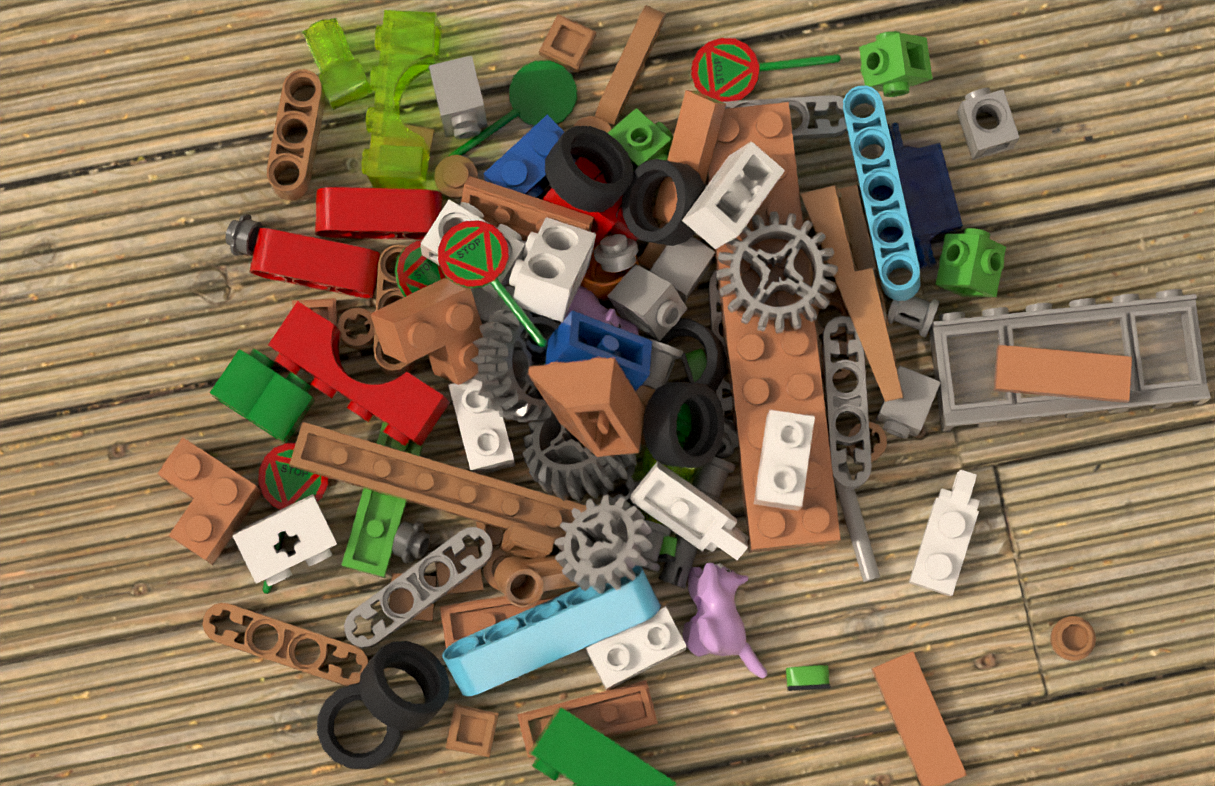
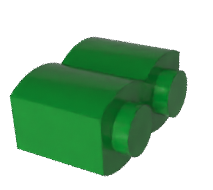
(263, 395)

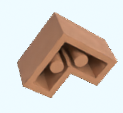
(433, 322)
(218, 501)

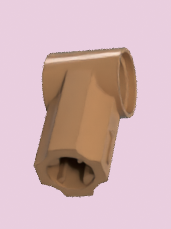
(543, 580)

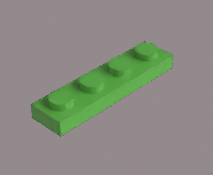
(377, 522)

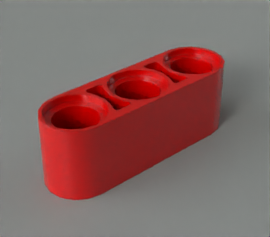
(376, 213)
(315, 263)

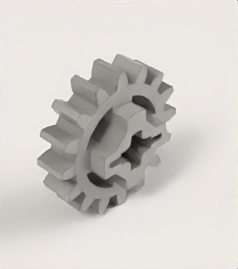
(603, 544)

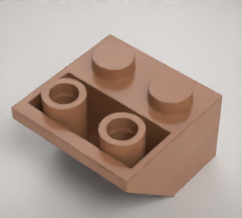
(593, 403)

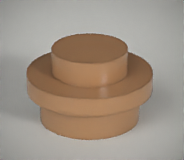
(452, 174)
(1072, 638)

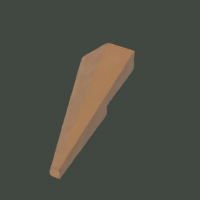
(843, 222)

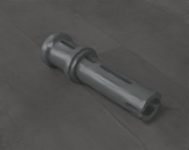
(710, 481)

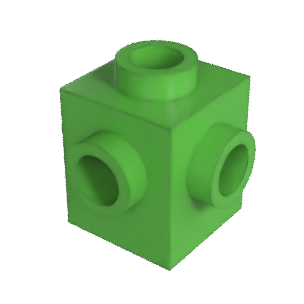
(895, 63)
(642, 138)
(971, 264)

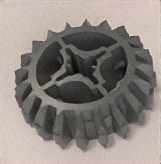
(505, 364)
(566, 467)

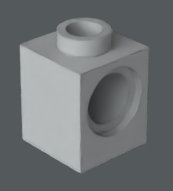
(987, 141)
(684, 265)
(647, 302)
(909, 413)

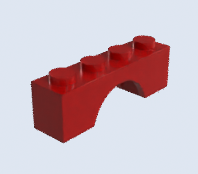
(403, 404)

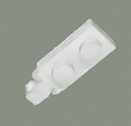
(689, 512)
(946, 537)

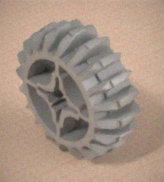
(793, 284)

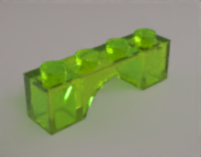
(407, 47)

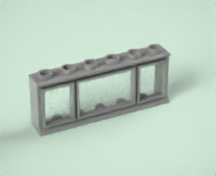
(1155, 332)

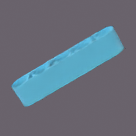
(876, 173)
(548, 633)

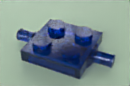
(926, 194)

